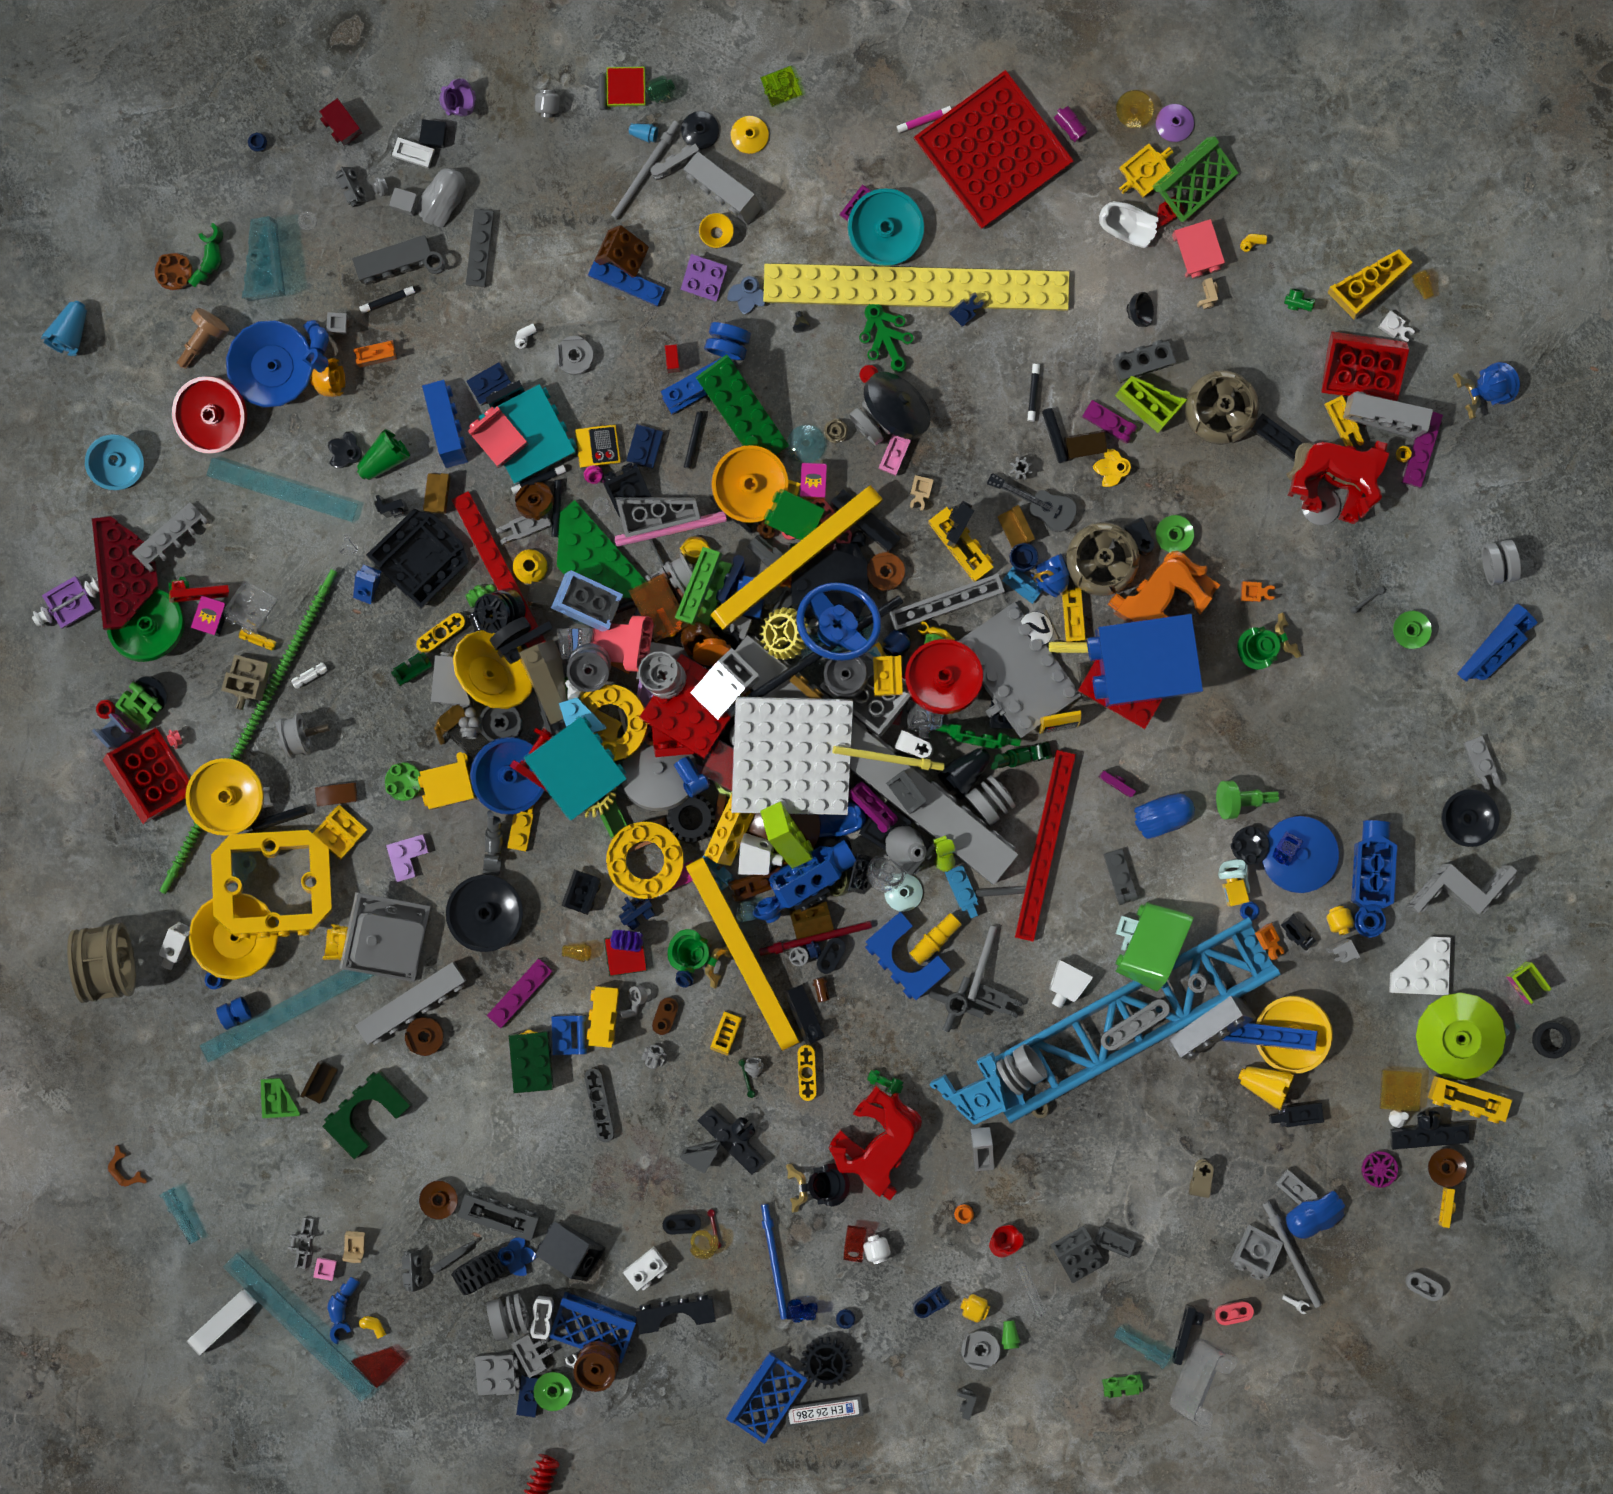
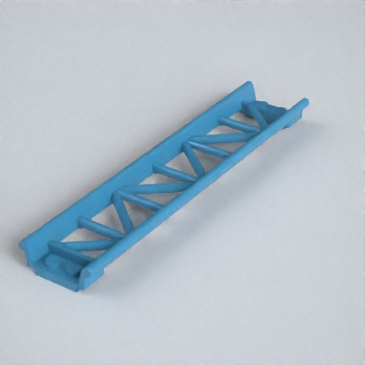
(1255, 961)

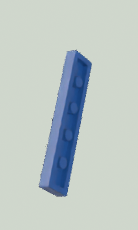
(1274, 1037)

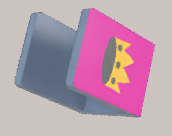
(106, 737)

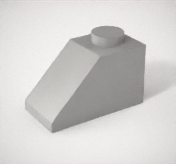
(982, 1149)

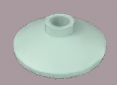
(907, 902)

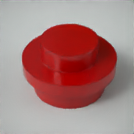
(867, 372)

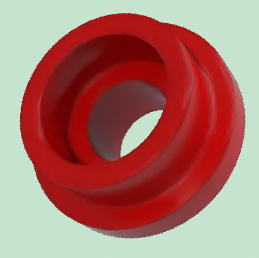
(99, 709)

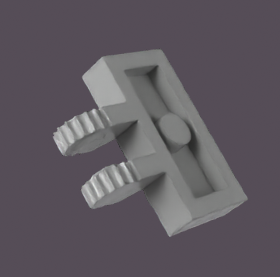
(529, 1355)

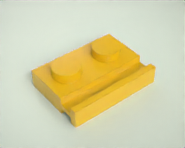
(887, 675)

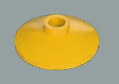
(753, 143)

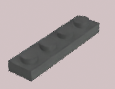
(479, 248)

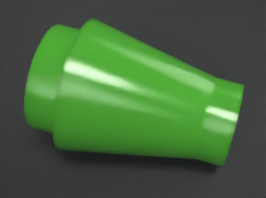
(1010, 1336)

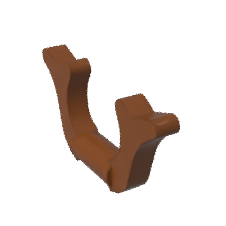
(117, 1175)

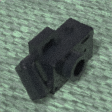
(1298, 932)

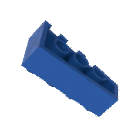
(444, 423)

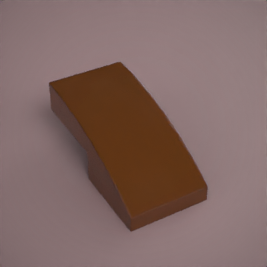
(336, 794)

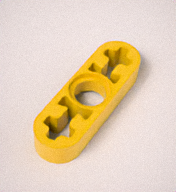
(432, 645)
(802, 1087)

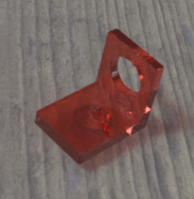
(854, 1243)

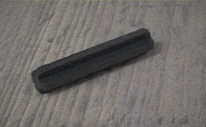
(1055, 435)
(279, 818)

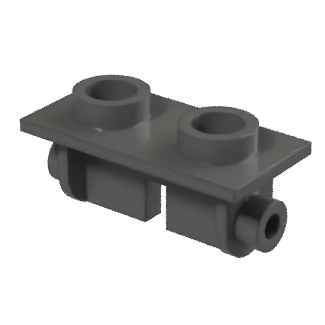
(348, 178)
(413, 1280)

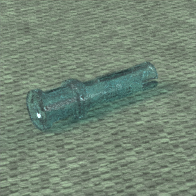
(175, 1207)
(1151, 1352)

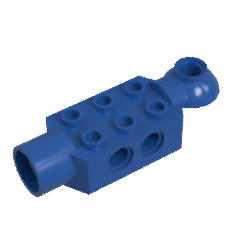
(1373, 876)
(805, 880)

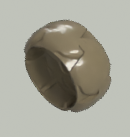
(1240, 421)
(1122, 571)

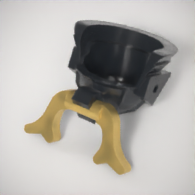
(824, 1185)

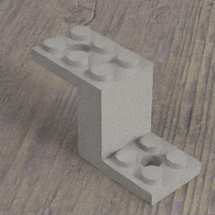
(1461, 889)

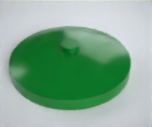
(151, 631)

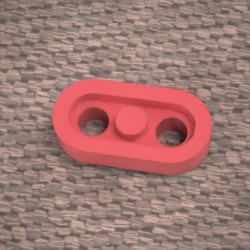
(1233, 1313)

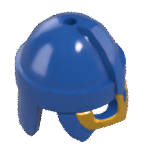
(1052, 575)

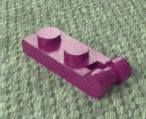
(1109, 421)
(873, 807)

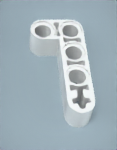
(221, 1321)

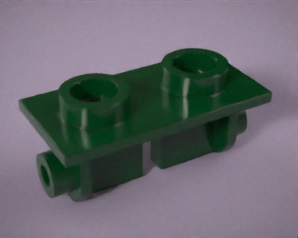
(418, 664)

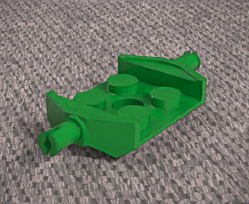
(984, 741)

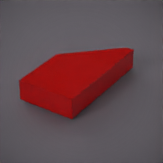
(1166, 214)

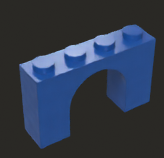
(915, 982)

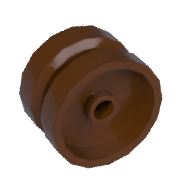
(596, 1366)

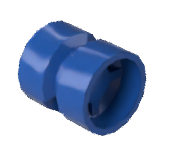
(235, 1012)

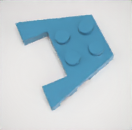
(980, 1099)

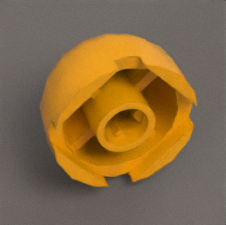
(330, 380)

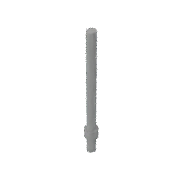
(666, 139)
(1275, 1220)

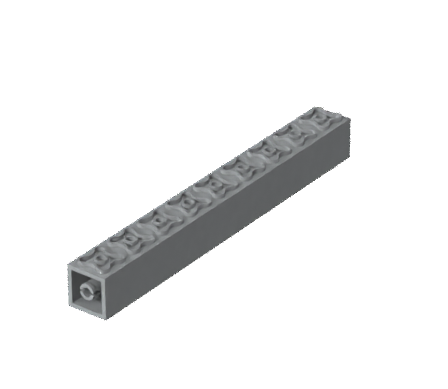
(939, 816)

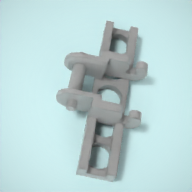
(302, 1236)

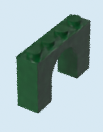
(341, 1124)

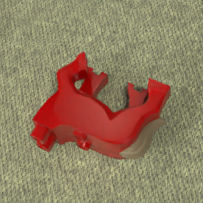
(1342, 468)

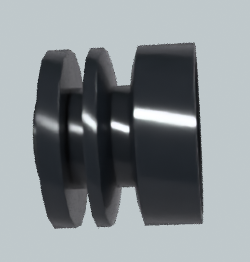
(498, 609)

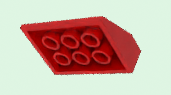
(1364, 366)
(148, 775)

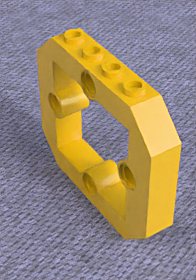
(284, 840)

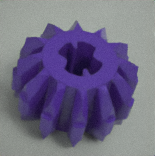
(626, 940)

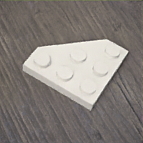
(1424, 969)

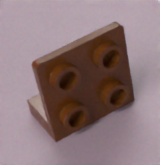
(622, 250)

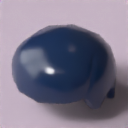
(1023, 557)

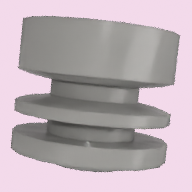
(652, 674)
(990, 800)
(1021, 1069)
(504, 1318)

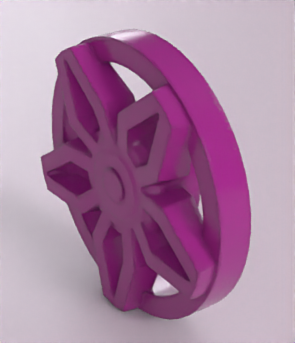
(1379, 1169)

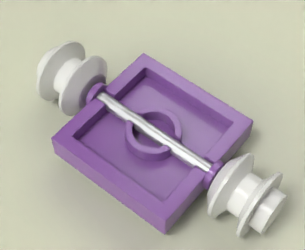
(67, 602)

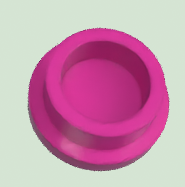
(593, 474)

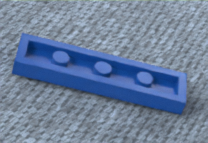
(622, 281)

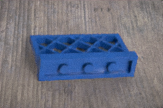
(596, 1311)
(753, 1387)

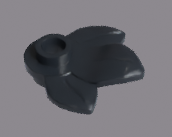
(342, 448)

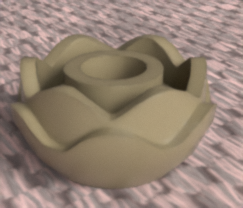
(838, 425)

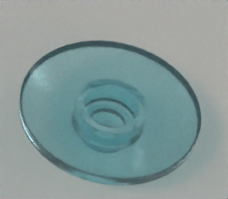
(803, 453)

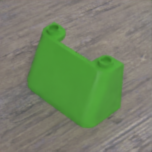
(1154, 945)

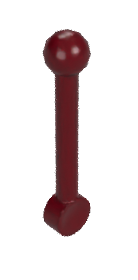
(711, 1213)

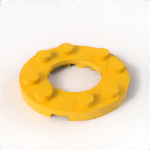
(632, 707)
(625, 879)

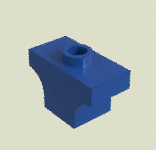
(366, 584)

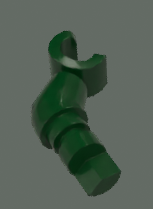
(1021, 756)

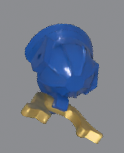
(1496, 384)

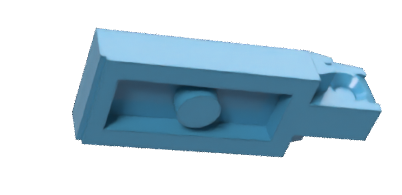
(962, 890)

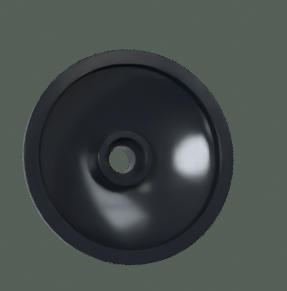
(1482, 813)

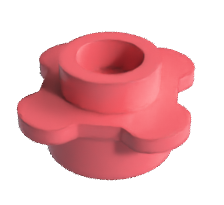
(174, 738)

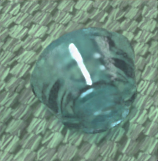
(745, 912)

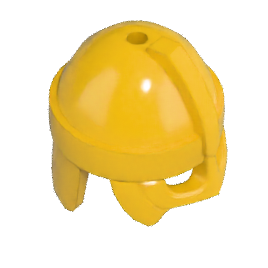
(335, 942)

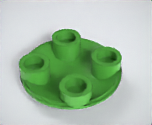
(402, 781)

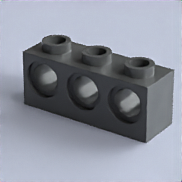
(1138, 369)

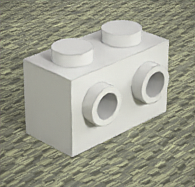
(645, 1269)

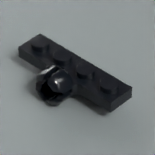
(1429, 1133)
(733, 1138)

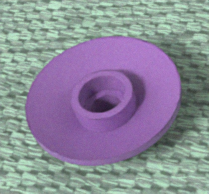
(1171, 131)

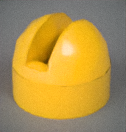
(1407, 454)

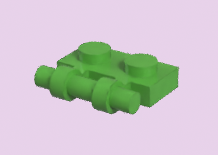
(135, 709)

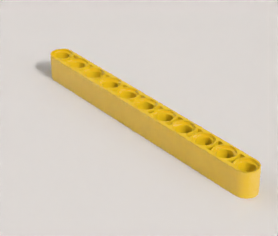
(796, 557)
(742, 954)

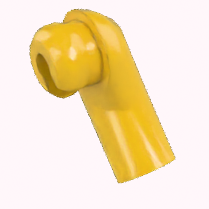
(374, 1324)

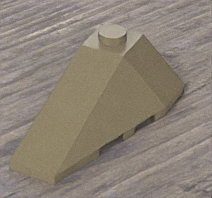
(546, 675)

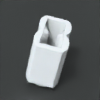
(542, 1321)

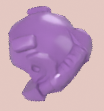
(458, 98)

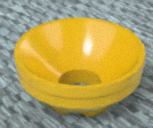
(713, 221)
(537, 573)

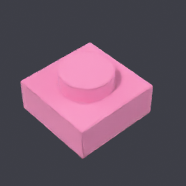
(325, 1269)

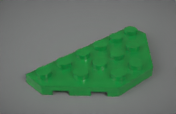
(592, 554)

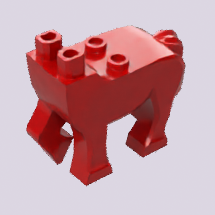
(885, 1149)

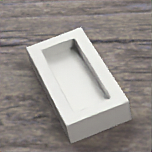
(413, 152)

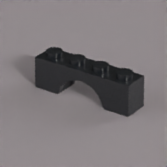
(699, 1309)

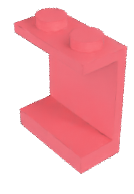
(1199, 248)
(497, 436)

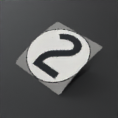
(1040, 626)

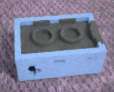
(586, 601)

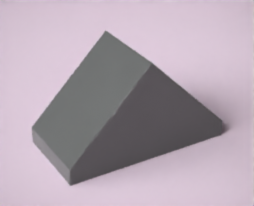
(701, 1155)

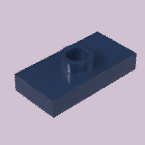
(526, 1402)

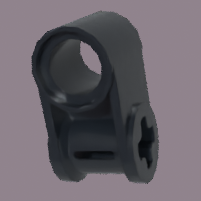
(1140, 533)

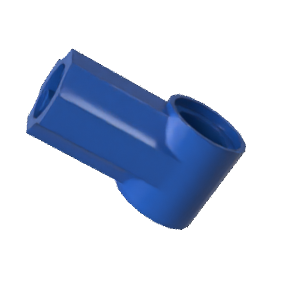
(692, 781)

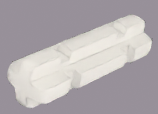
(309, 675)

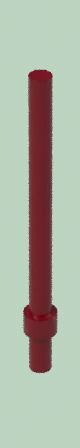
(778, 947)

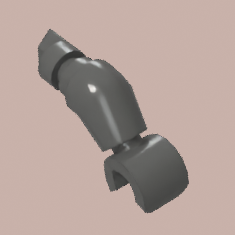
(493, 845)

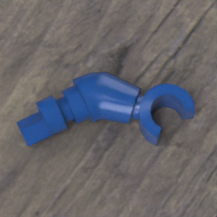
(319, 343)
(337, 1305)

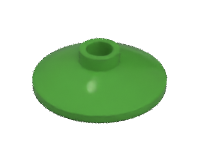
(1176, 524)
(1421, 627)
(553, 1401)

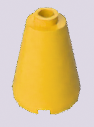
(1267, 1084)

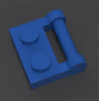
(563, 1035)

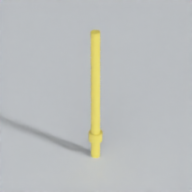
(923, 763)

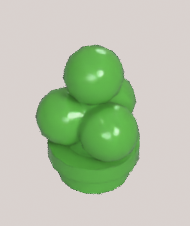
(477, 592)

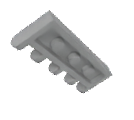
(168, 535)

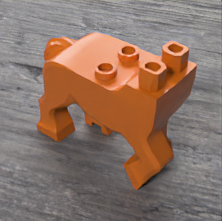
(1156, 592)

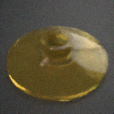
(1138, 100)

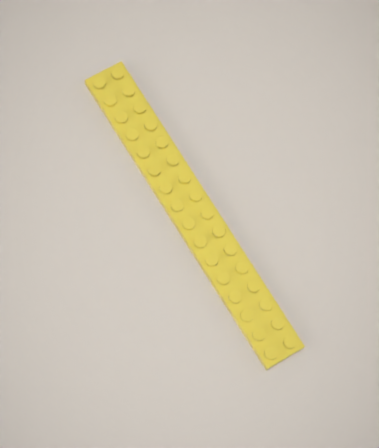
(915, 286)

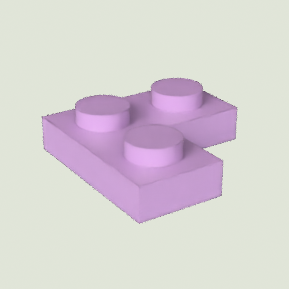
(401, 854)

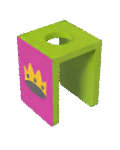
(1535, 973)

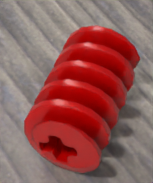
(543, 1476)

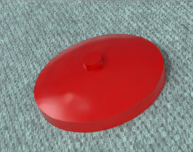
(209, 414)
(944, 676)

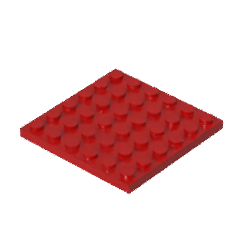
(993, 149)

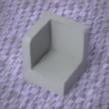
(403, 201)
(337, 323)

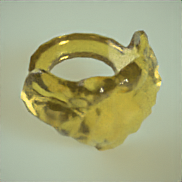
(704, 1254)

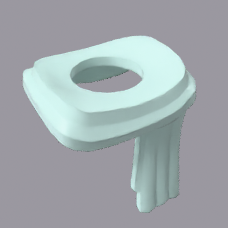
(1241, 872)

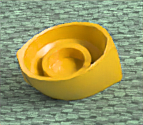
(692, 548)

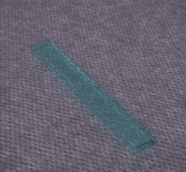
(282, 490)

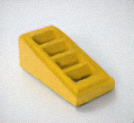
(720, 1049)

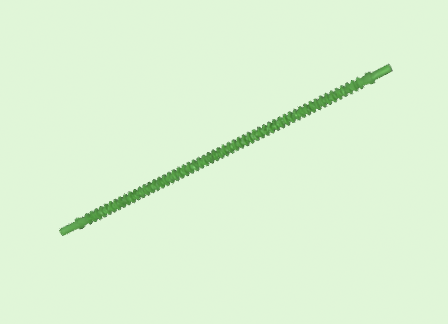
(193, 834)

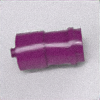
(1069, 122)

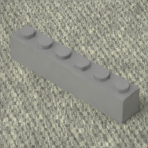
(946, 602)
(411, 1002)

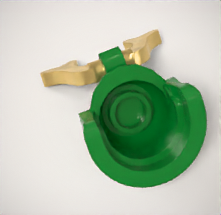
(1259, 646)
(690, 952)

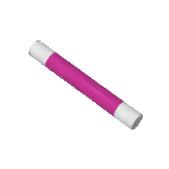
(922, 120)

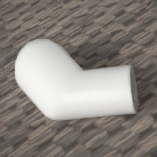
(522, 336)

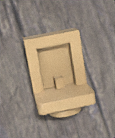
(1211, 290)
(354, 1247)

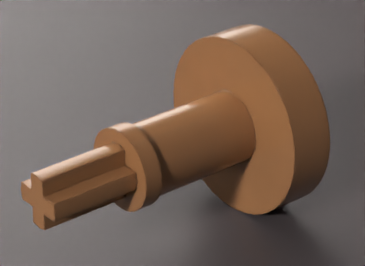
(207, 325)

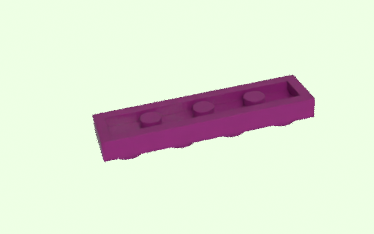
(1421, 453)
(519, 993)

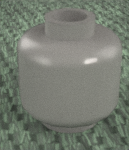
(547, 103)

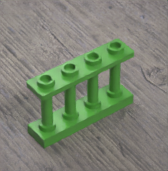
(702, 588)

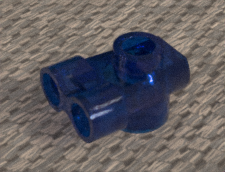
(798, 1312)

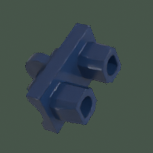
(633, 909)

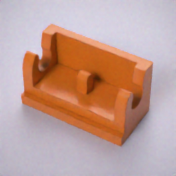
(375, 354)

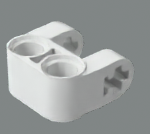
(910, 743)

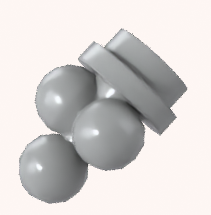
(469, 724)

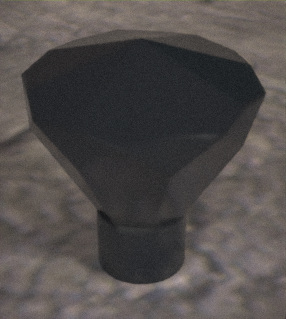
(801, 324)

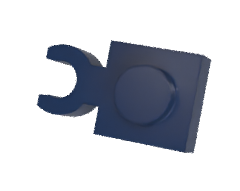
(965, 310)

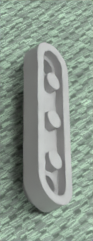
(1134, 1024)

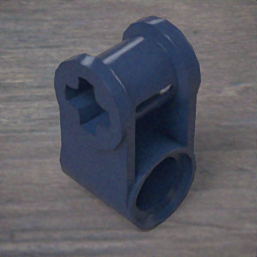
(931, 1301)

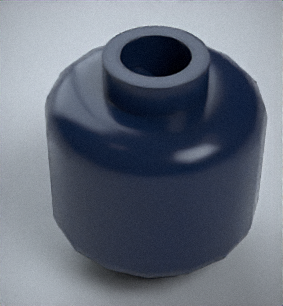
(896, 643)

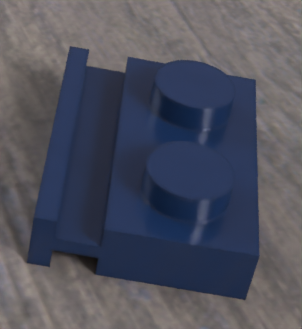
(487, 382)
(644, 446)

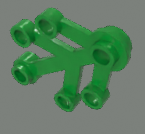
(884, 334)

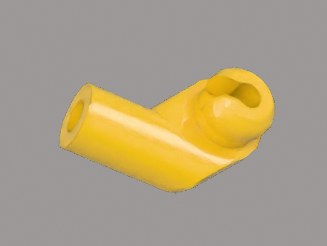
(1252, 239)

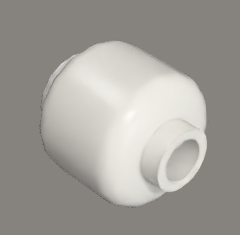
(877, 1249)

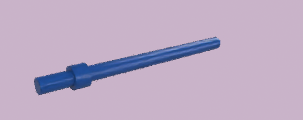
(767, 1224)

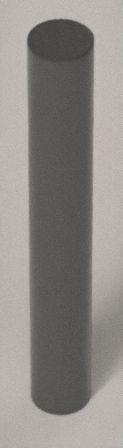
(1000, 891)

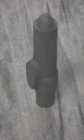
(601, 92)

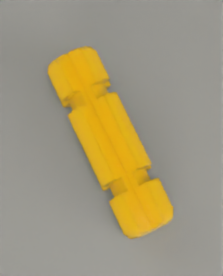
(258, 640)

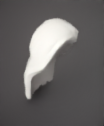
(1128, 223)

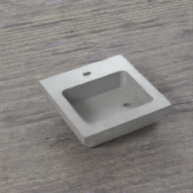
(384, 940)

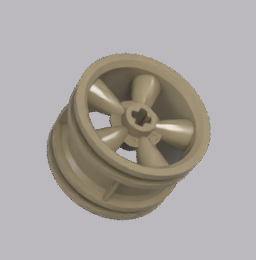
(101, 962)

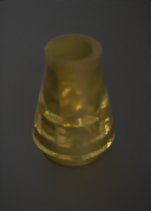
(1423, 284)
(579, 952)

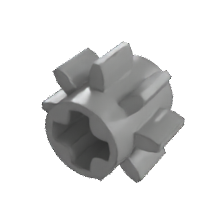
(1022, 463)
(654, 1056)

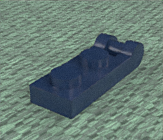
(731, 580)

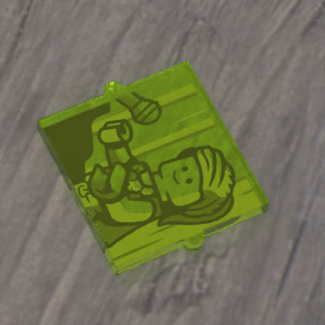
(781, 86)

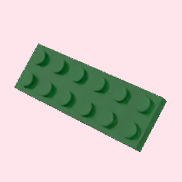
(740, 406)

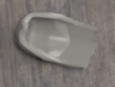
(441, 197)

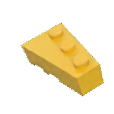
(603, 1016)

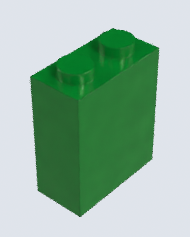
(793, 515)

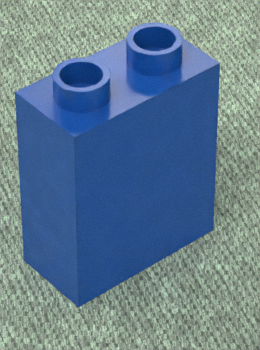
(1145, 660)

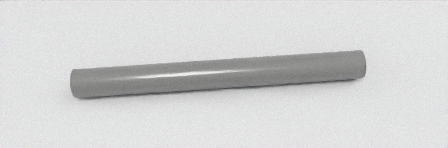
(982, 963)

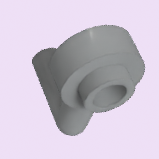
(637, 996)

